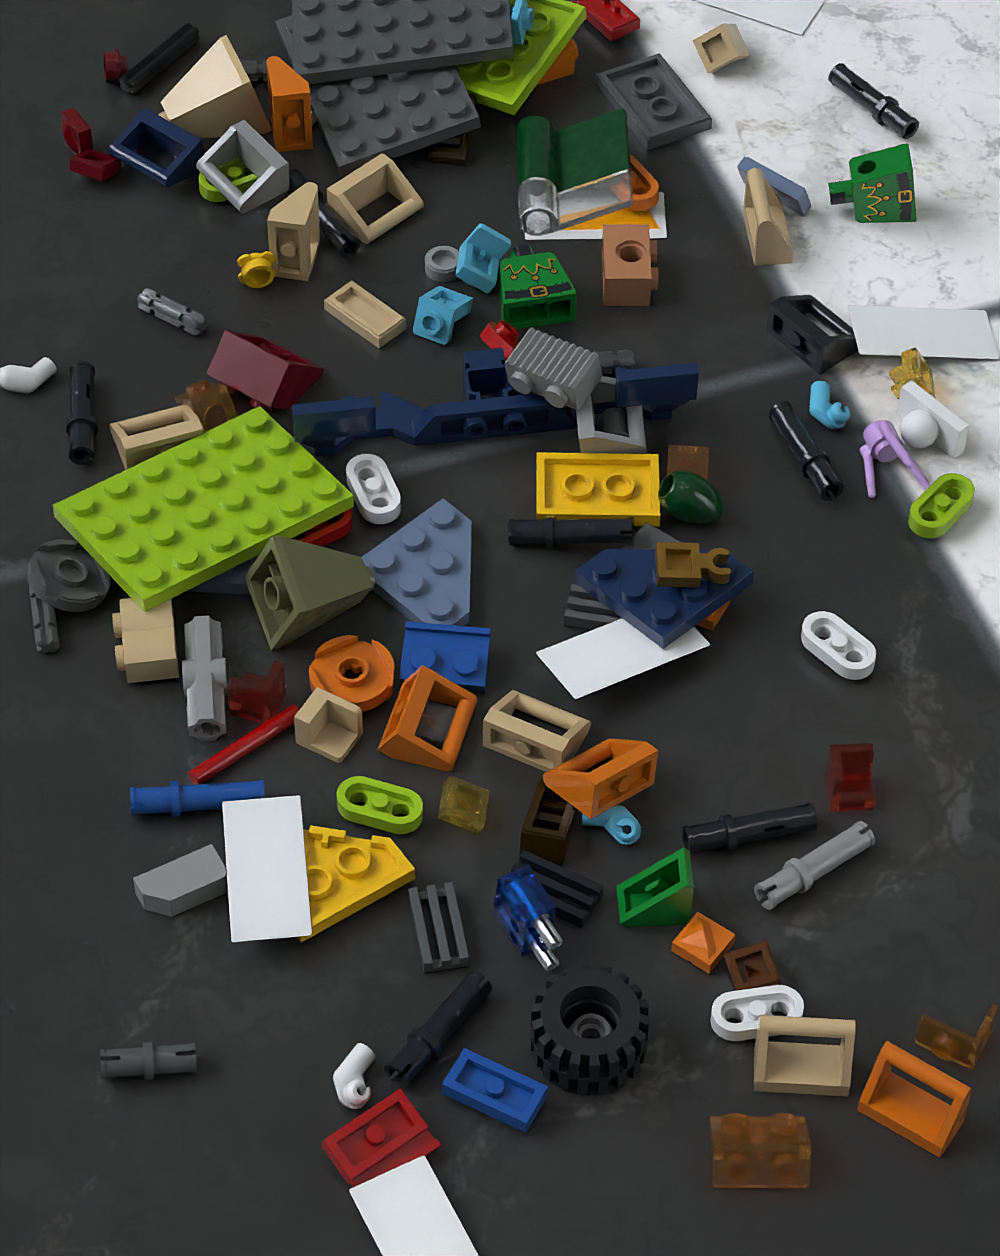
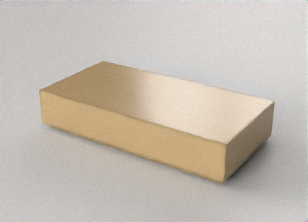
(365, 314)

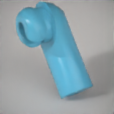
(618, 823)

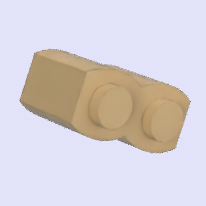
(147, 641)

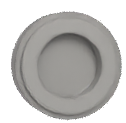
(441, 263)

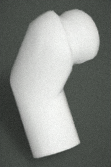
(26, 379)
(349, 1078)

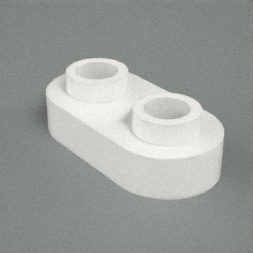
(378, 495)
(840, 647)
(748, 1005)

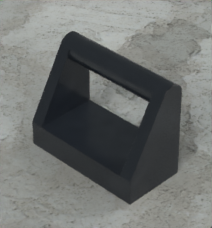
(805, 338)

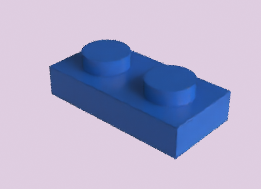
(495, 1090)

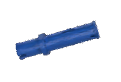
(194, 797)

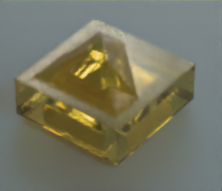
(463, 804)

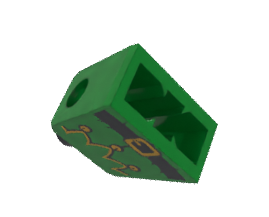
(879, 186)
(535, 290)

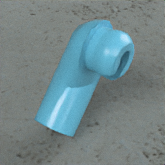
(821, 409)

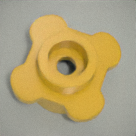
(256, 269)

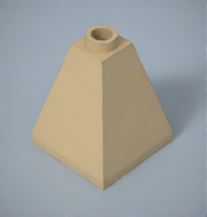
(215, 96)

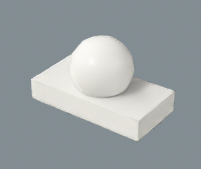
(930, 422)

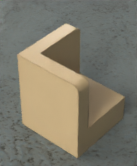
(721, 47)
(328, 725)

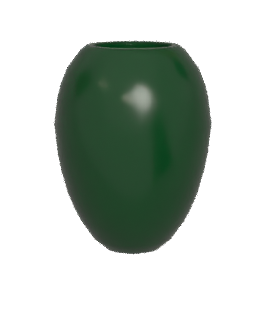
(690, 497)

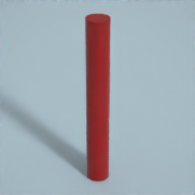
(243, 746)

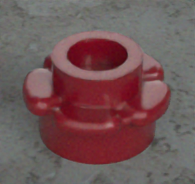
(114, 66)

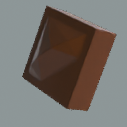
(752, 967)

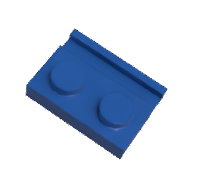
(449, 650)

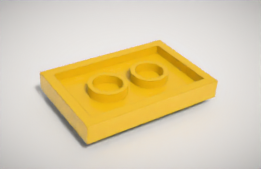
(598, 486)

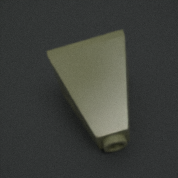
(303, 587)

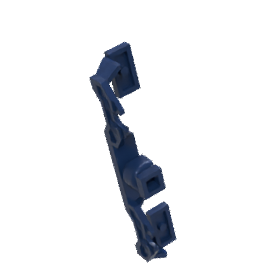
(488, 409)

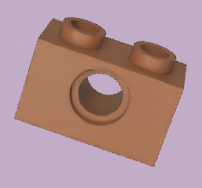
(627, 265)

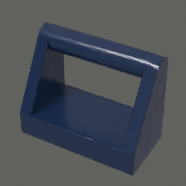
(164, 135)

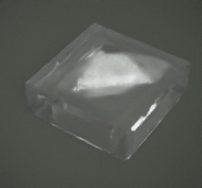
(435, 723)

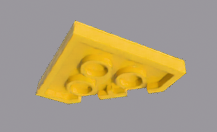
(349, 874)

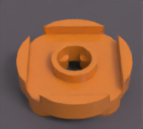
(347, 653)

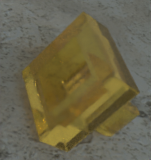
(913, 369)

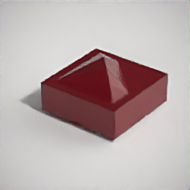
(76, 131)
(95, 165)

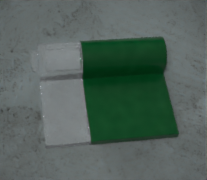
(572, 171)

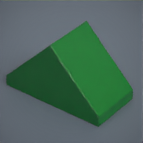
(658, 894)

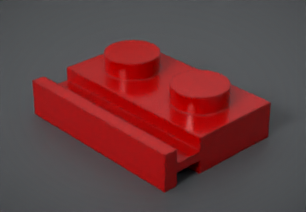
(380, 1140)

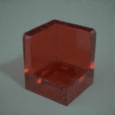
(257, 696)
(850, 777)

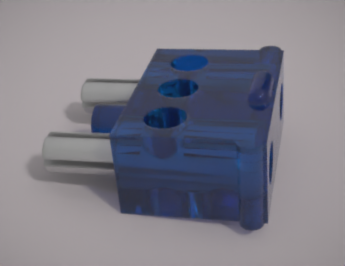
(527, 915)

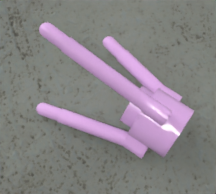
(885, 445)

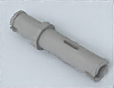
(801, 873)

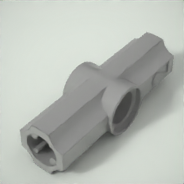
(204, 678)

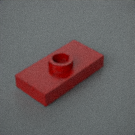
(610, 17)

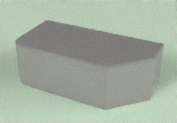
(182, 882)

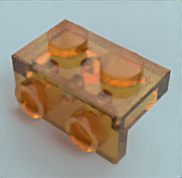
(760, 1151)

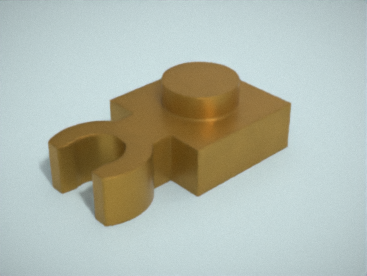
(684, 565)

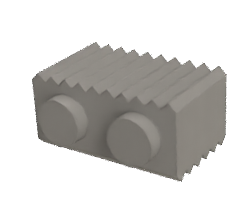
(553, 369)

